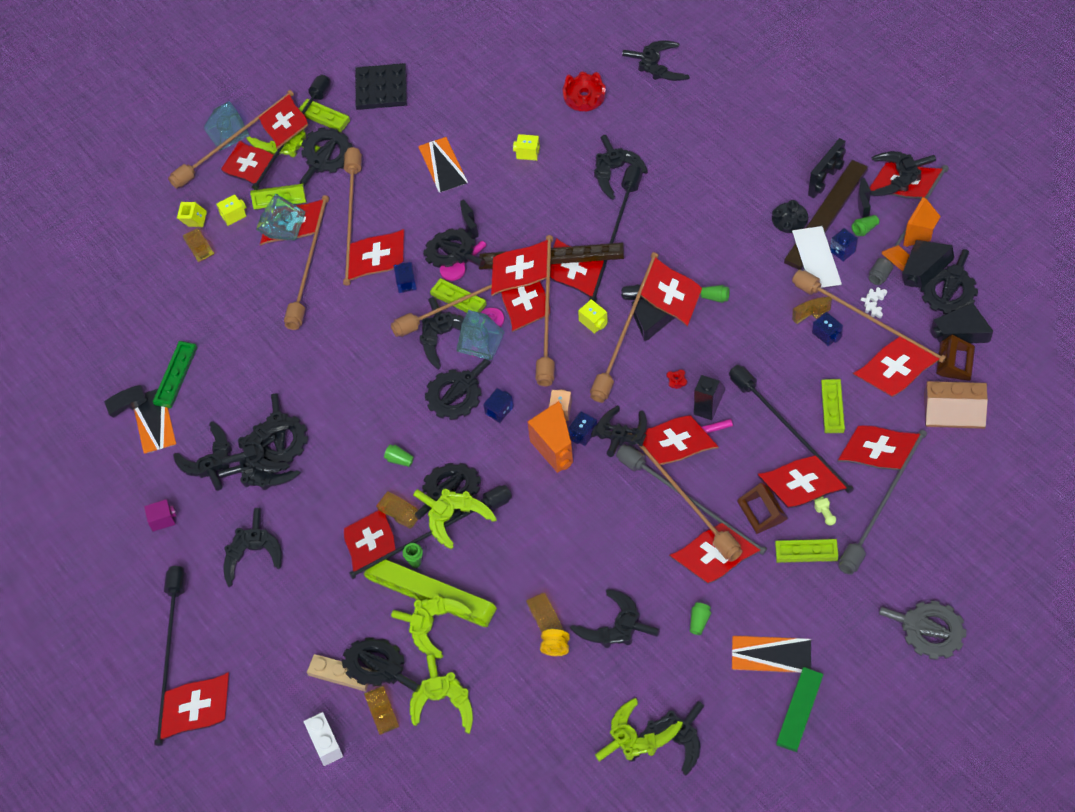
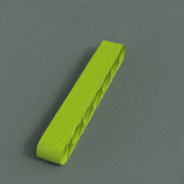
(423, 587)

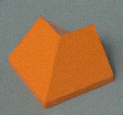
(921, 223)

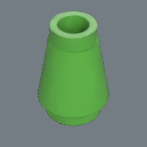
(864, 225)
(716, 293)
(397, 455)
(413, 554)
(699, 617)

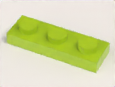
(325, 116)
(292, 193)
(449, 292)
(832, 406)
(806, 550)

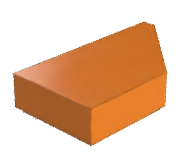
(897, 256)

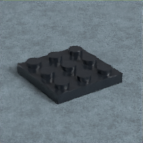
(380, 86)

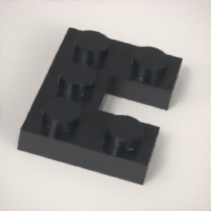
(829, 164)

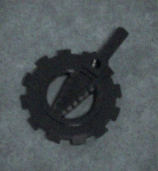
(320, 160)
(455, 251)
(953, 278)
(463, 383)
(297, 430)
(457, 474)
(383, 670)

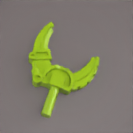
(289, 148)
(444, 508)
(423, 619)
(438, 688)
(627, 738)

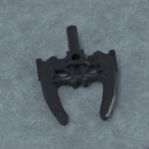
(620, 433)

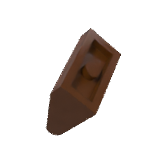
(948, 348)
(763, 491)

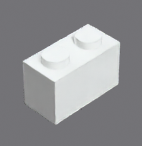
(323, 739)

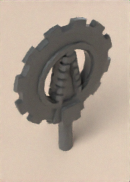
(917, 624)

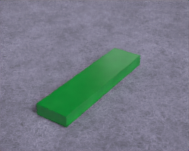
(175, 374)
(799, 709)

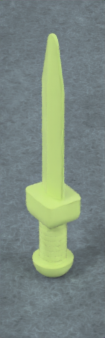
(822, 505)

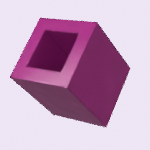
(160, 515)

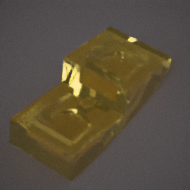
(198, 245)
(814, 307)
(399, 509)
(543, 613)
(381, 710)

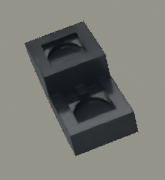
(864, 198)
(468, 219)
(125, 399)

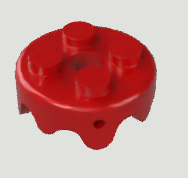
(584, 83)

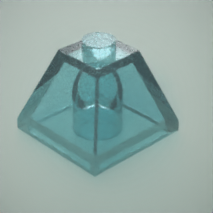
(223, 124)
(281, 219)
(479, 335)

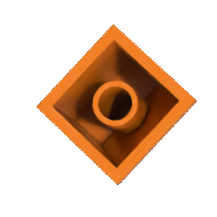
(551, 437)

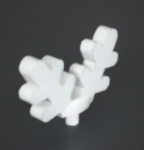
(871, 306)

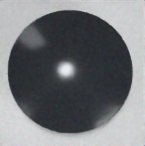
(789, 217)

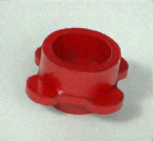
(676, 383)

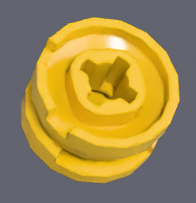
(554, 642)

